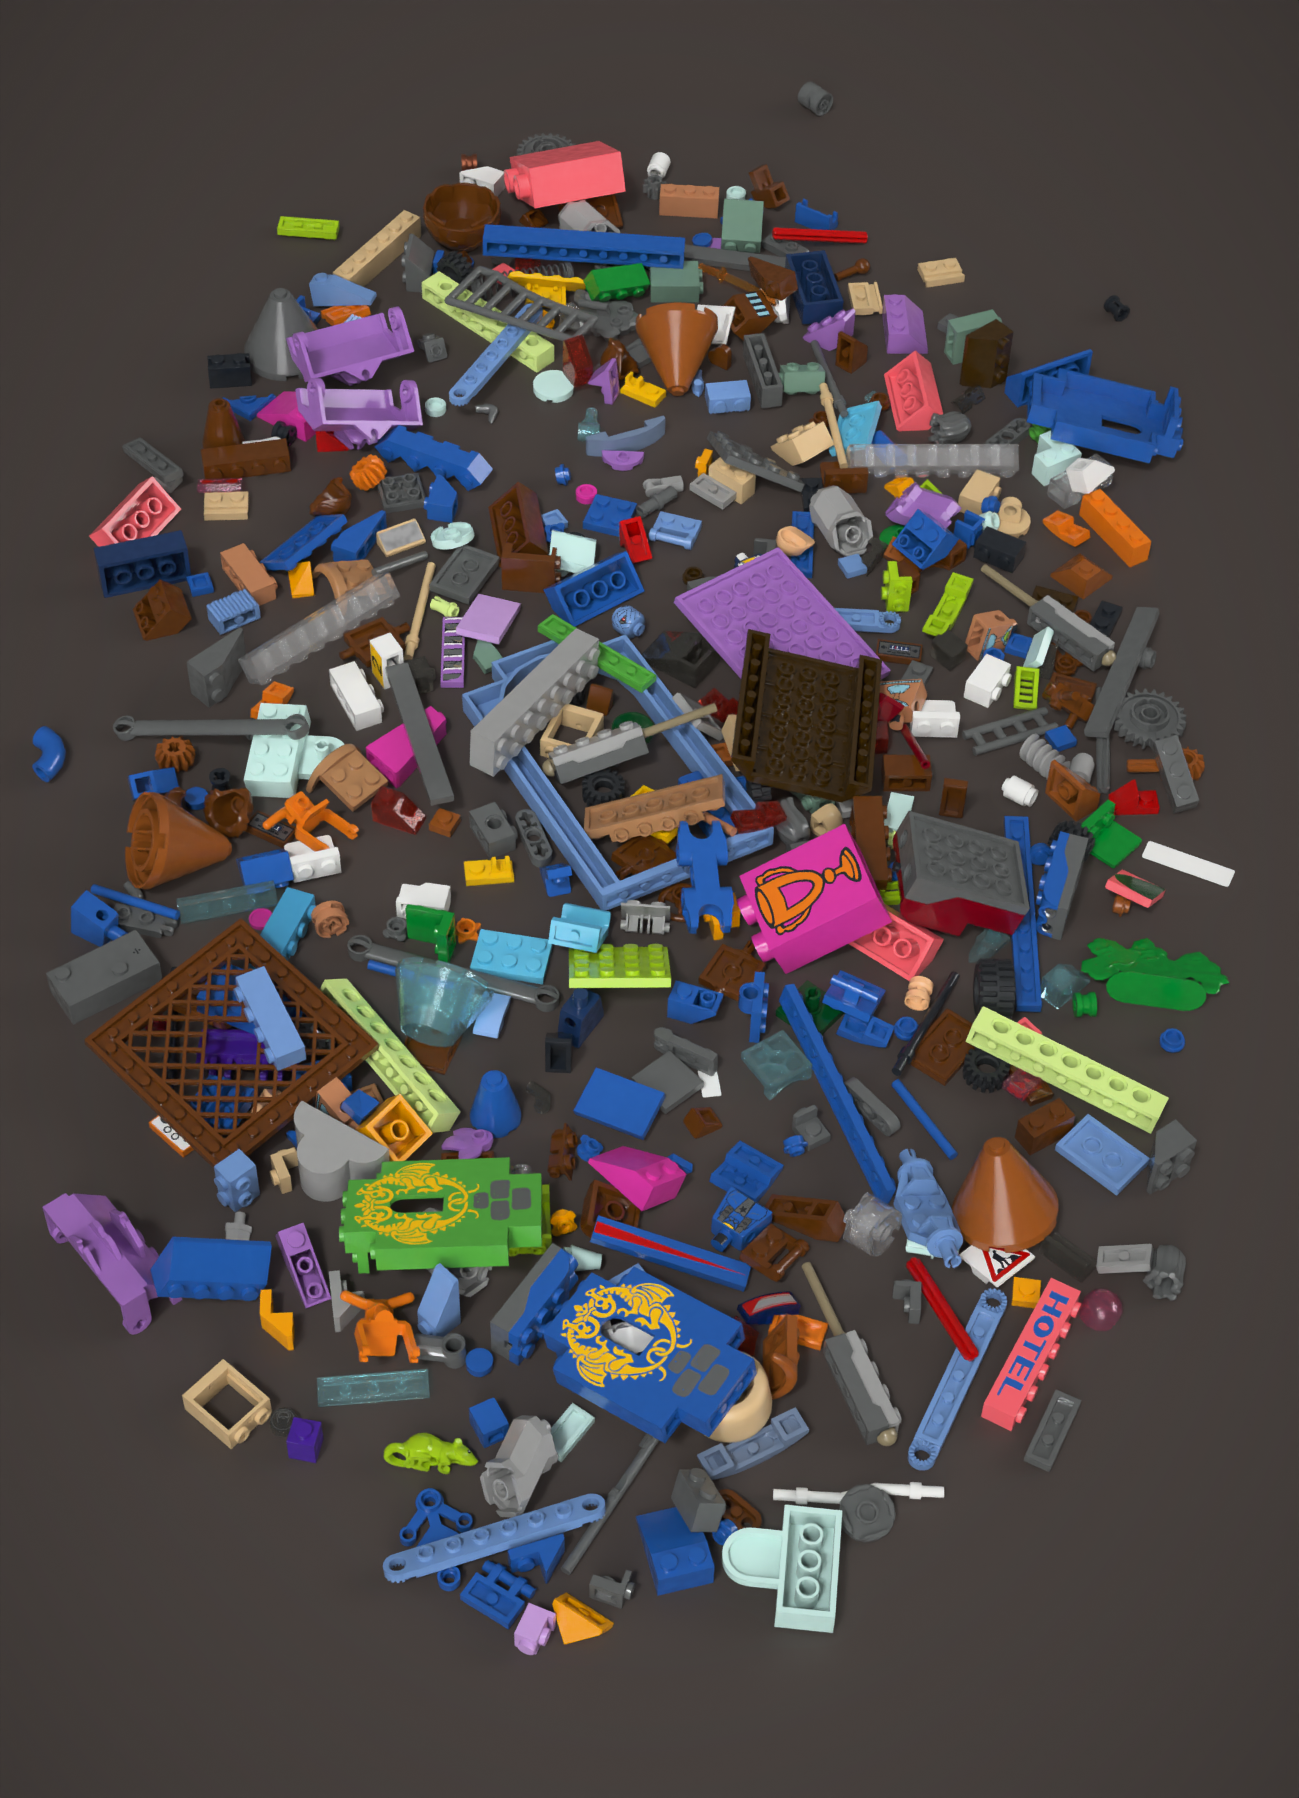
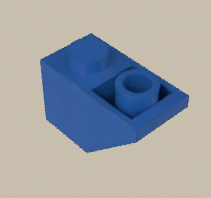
(442, 501)
(152, 781)
(692, 1003)

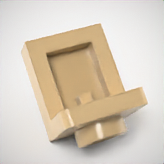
(280, 1163)

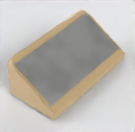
(400, 537)

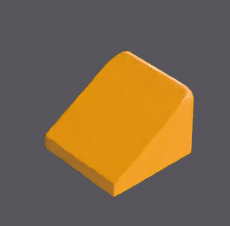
(898, 485)

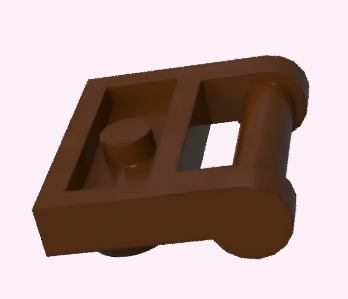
(768, 1247)

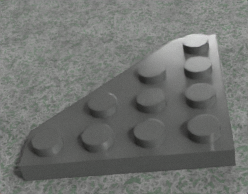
(743, 458)

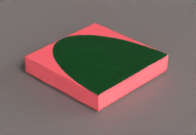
(1135, 888)

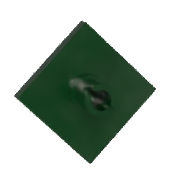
(822, 1014)

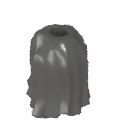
(949, 427)
(795, 826)
(1166, 1272)

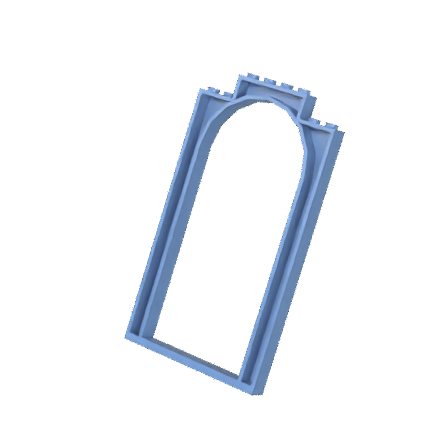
(555, 814)

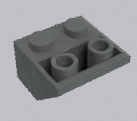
(417, 263)
(1169, 1156)

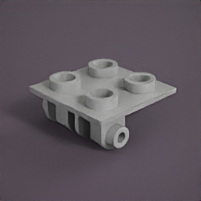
(634, 910)

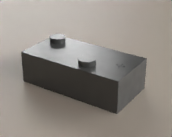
(104, 977)

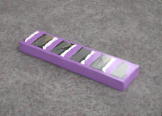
(452, 654)

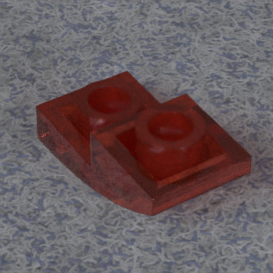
(724, 706)
(762, 817)

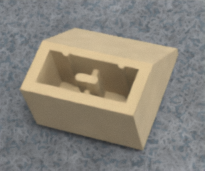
(803, 443)

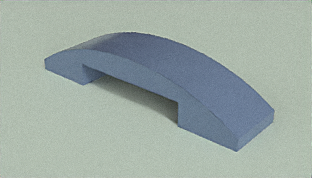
(627, 441)
(768, 1442)

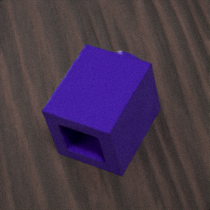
(304, 1440)

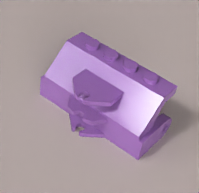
(351, 349)
(358, 414)
(110, 1250)

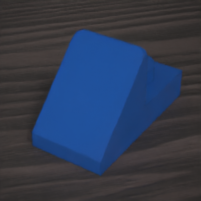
(556, 879)
(543, 1553)

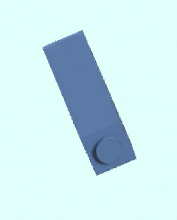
(337, 291)
(440, 1304)

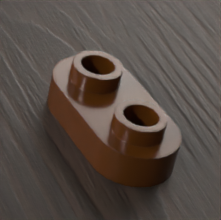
(740, 1510)

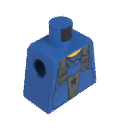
(738, 1221)

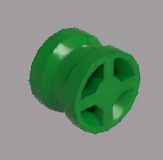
(1084, 1004)

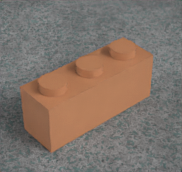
(689, 201)
(248, 573)

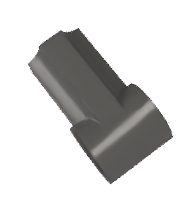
(438, 1349)

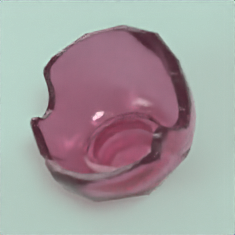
(1101, 1309)

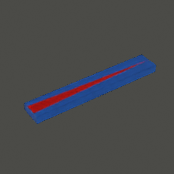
(670, 1253)

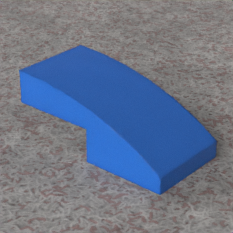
(873, 1033)

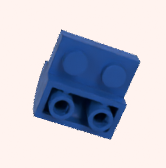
(226, 1107)

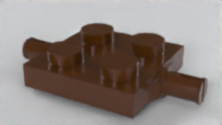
(360, 638)
(641, 854)
(731, 969)

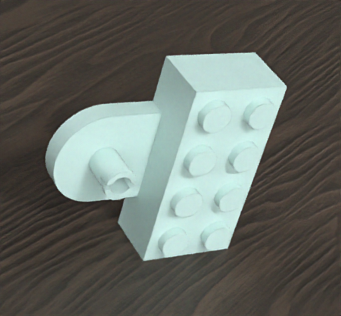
(279, 761)
(795, 1561)

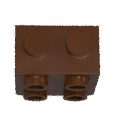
(848, 479)

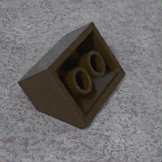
(986, 355)

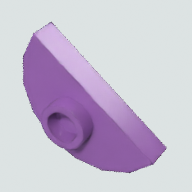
(622, 459)

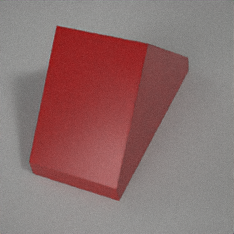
(328, 442)

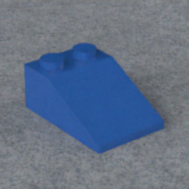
(674, 1553)

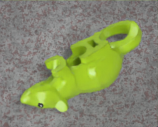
(427, 1450)

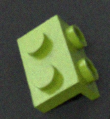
(896, 589)

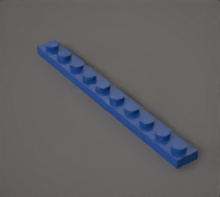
(1025, 936)
(837, 1094)

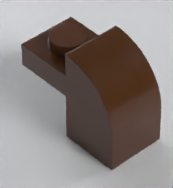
(766, 190)

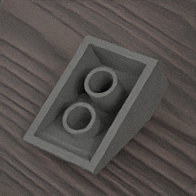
(216, 668)

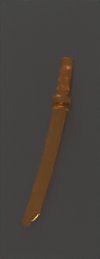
(723, 275)

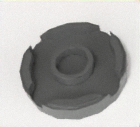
(867, 1513)

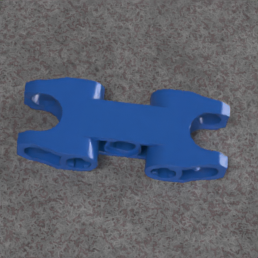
(705, 893)

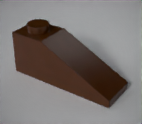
(773, 279)
(809, 1216)

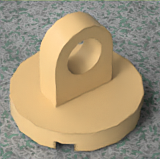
(1013, 518)

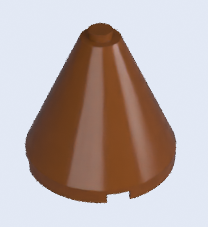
(677, 341)
(169, 842)
(1004, 1200)

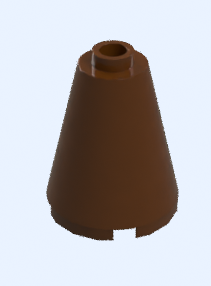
(221, 426)

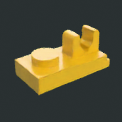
(642, 391)
(488, 871)

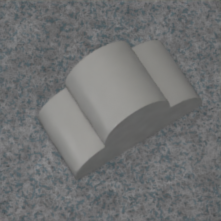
(332, 1154)

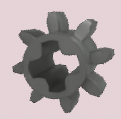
(652, 186)

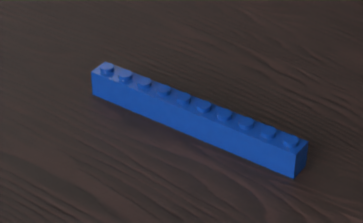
(583, 246)

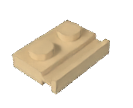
(941, 272)
(865, 298)
(226, 506)

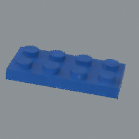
(303, 542)

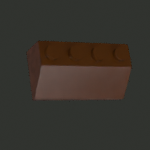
(518, 521)

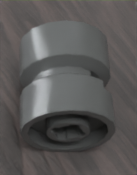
(815, 98)

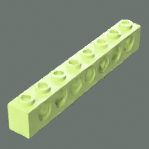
(533, 351)
(393, 1060)
(1067, 1069)

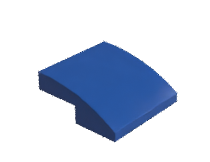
(746, 1171)

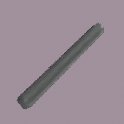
(1102, 760)

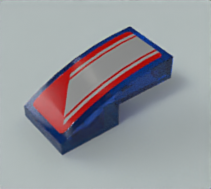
(764, 1307)

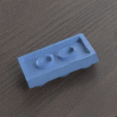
(1102, 1154)

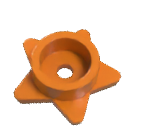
(471, 926)

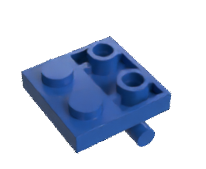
(853, 996)

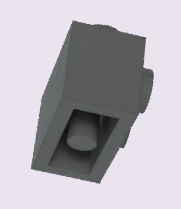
(698, 1500)

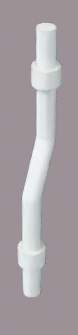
(802, 1495)

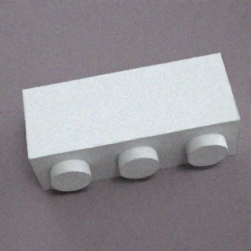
(356, 695)

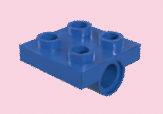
(754, 1001)

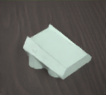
(575, 551)

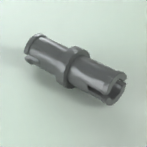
(656, 502)

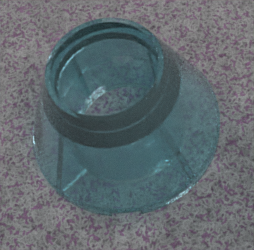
(438, 1000)

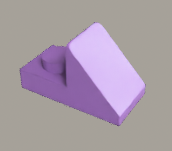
(608, 379)

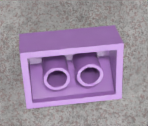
(903, 326)

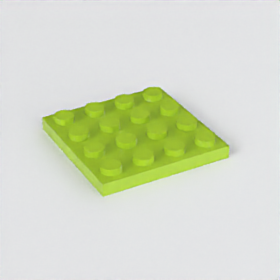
(620, 967)

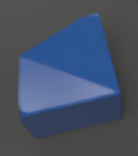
(359, 1106)

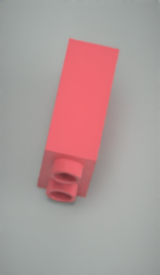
(565, 174)

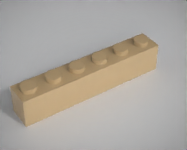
(380, 250)

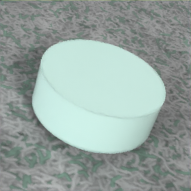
(736, 192)
(435, 407)

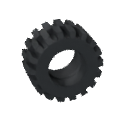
(994, 986)

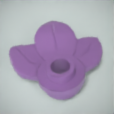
(469, 1142)

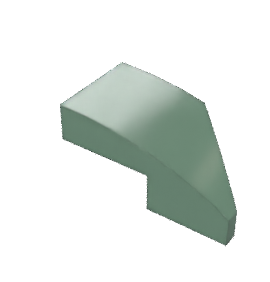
(485, 654)

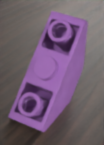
(827, 330)

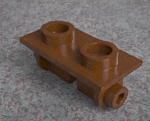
(564, 1144)

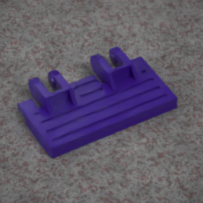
(232, 1047)

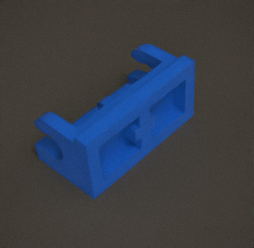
(815, 219)

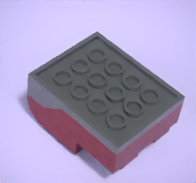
(958, 876)

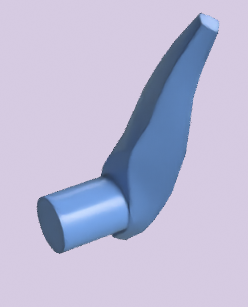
(698, 383)

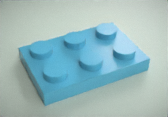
(858, 425)
(512, 956)

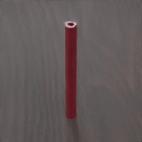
(915, 747)

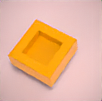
(704, 461)
(1025, 1292)

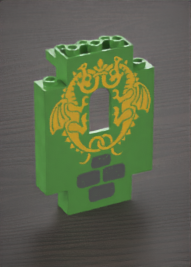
(480, 1219)

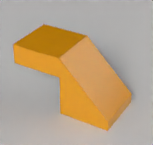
(278, 1325)

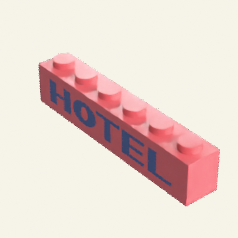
(1030, 1355)

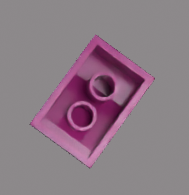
(285, 409)
(640, 1175)

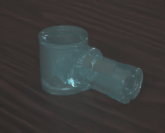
(589, 425)

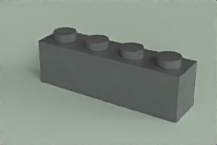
(762, 370)

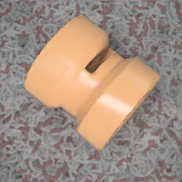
(919, 991)

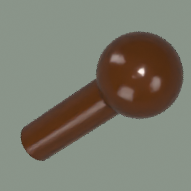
(861, 266)

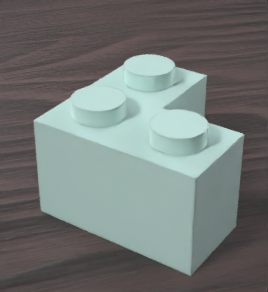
(1052, 458)

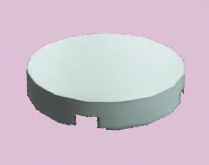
(552, 386)
(452, 537)

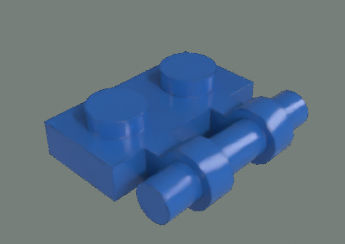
(494, 1601)

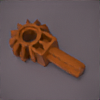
(1193, 759)

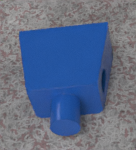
(94, 920)

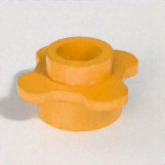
(563, 1222)

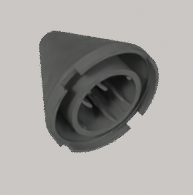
(267, 341)

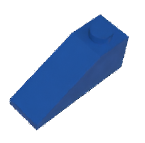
(358, 539)

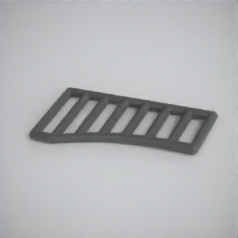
(522, 321)

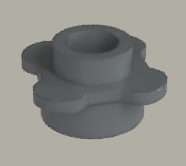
(396, 929)

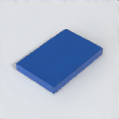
(619, 1103)

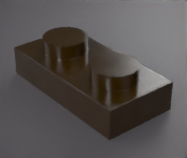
(1067, 600)

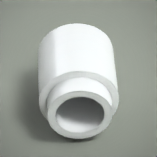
(659, 164)
(1019, 791)

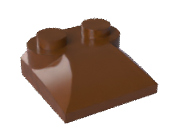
(609, 1203)

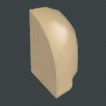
(825, 819)

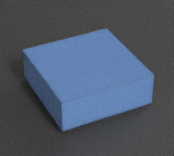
(553, 517)
(852, 566)

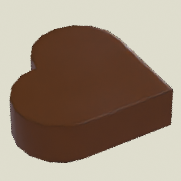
(721, 356)

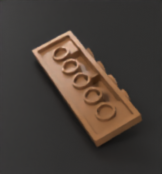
(655, 810)

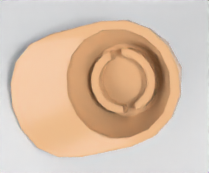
(793, 541)

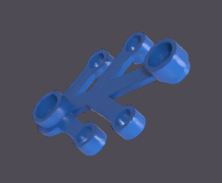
(436, 1530)

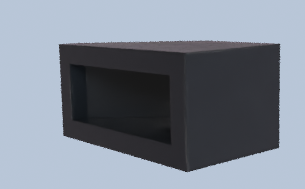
(558, 1052)

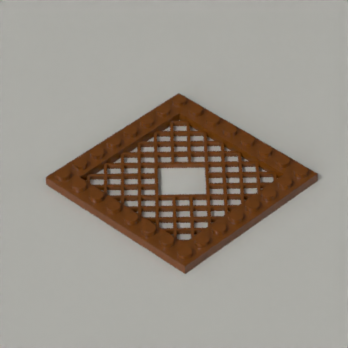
(234, 943)

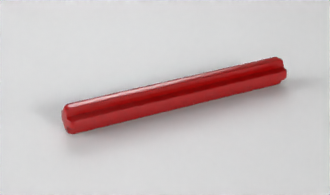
(819, 235)
(942, 1309)

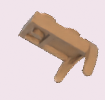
(344, 574)
(348, 776)

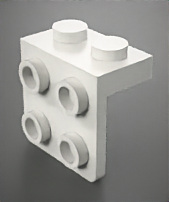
(936, 719)
(310, 864)

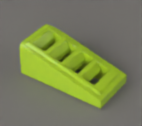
(1030, 674)

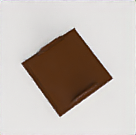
(432, 1057)

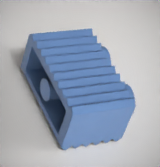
(727, 396)
(233, 611)

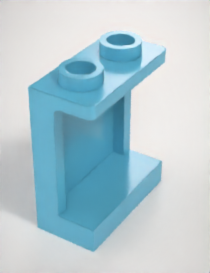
(580, 928)

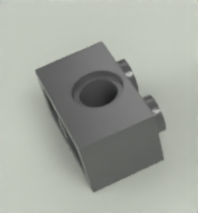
(493, 830)

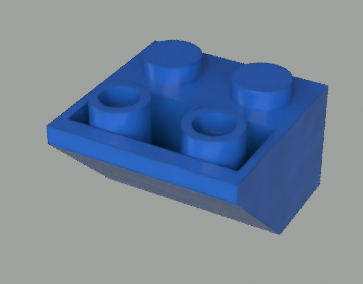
(925, 540)

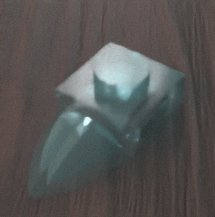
(988, 945)

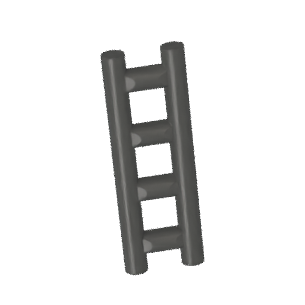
(997, 728)

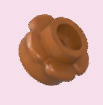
(1121, 905)

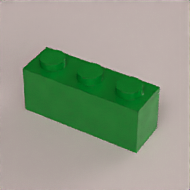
(616, 282)

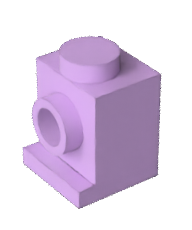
(534, 1629)

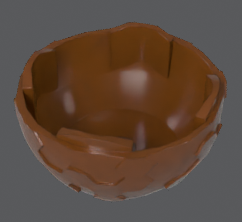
(458, 215)

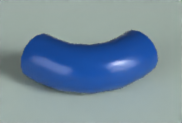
(52, 753)

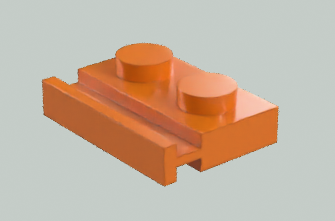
(339, 314)

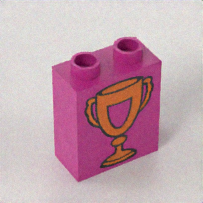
(812, 900)

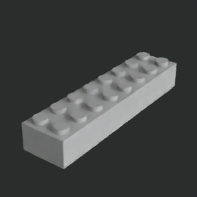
(534, 702)

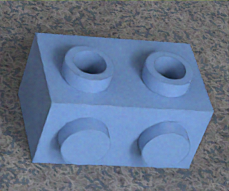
(236, 1181)

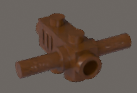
(1070, 701)

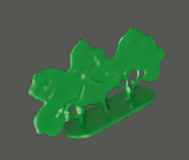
(1151, 977)

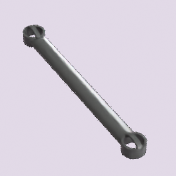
(211, 727)
(497, 984)

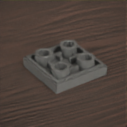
(401, 493)
(671, 1077)

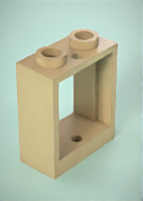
(572, 717)
(211, 1385)

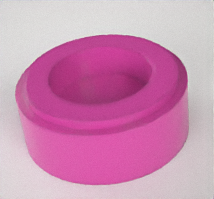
(585, 493)

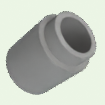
(1083, 766)

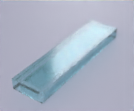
(227, 902)
(373, 1387)

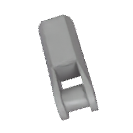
(657, 485)

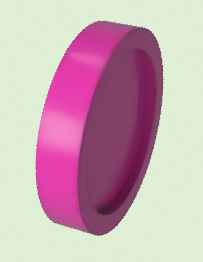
(259, 918)

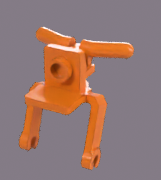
(306, 816)
(379, 1329)

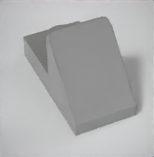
(342, 1311)

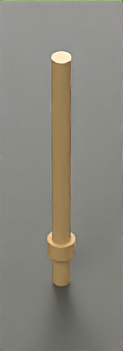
(827, 401)
(412, 639)

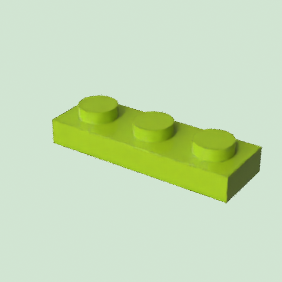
(308, 227)

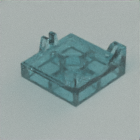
(777, 1063)

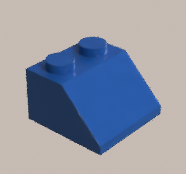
(266, 867)

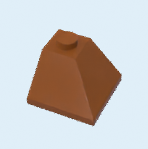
(1081, 576)
(1071, 791)

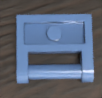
(675, 530)

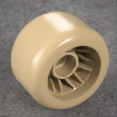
(749, 1411)

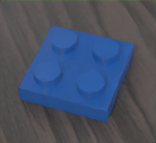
(607, 513)

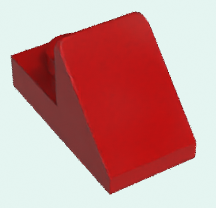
(634, 539)
(1134, 802)

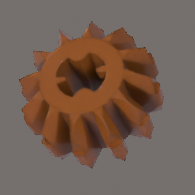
(175, 753)

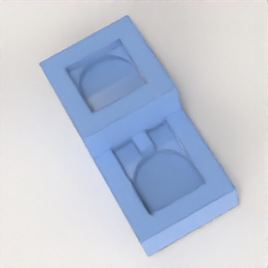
(491, 1020)

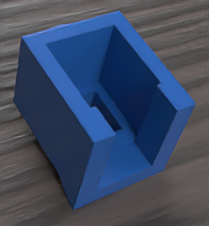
(969, 529)

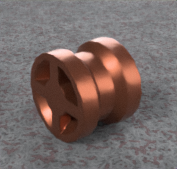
(469, 162)

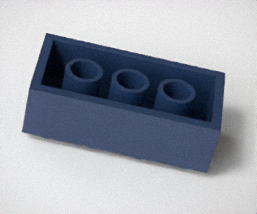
(817, 287)
(142, 563)

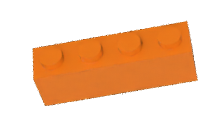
(1115, 528)

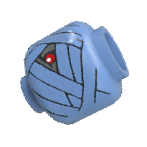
(628, 621)

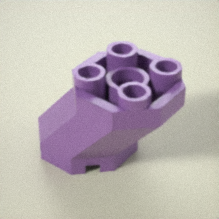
(914, 497)

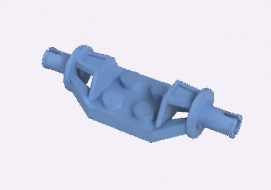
(926, 1210)

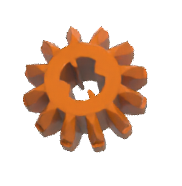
(368, 472)

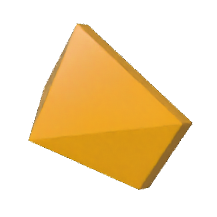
(301, 580)
(578, 1620)

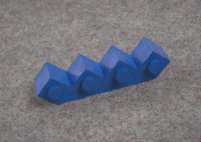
(442, 458)

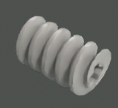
(1039, 755)

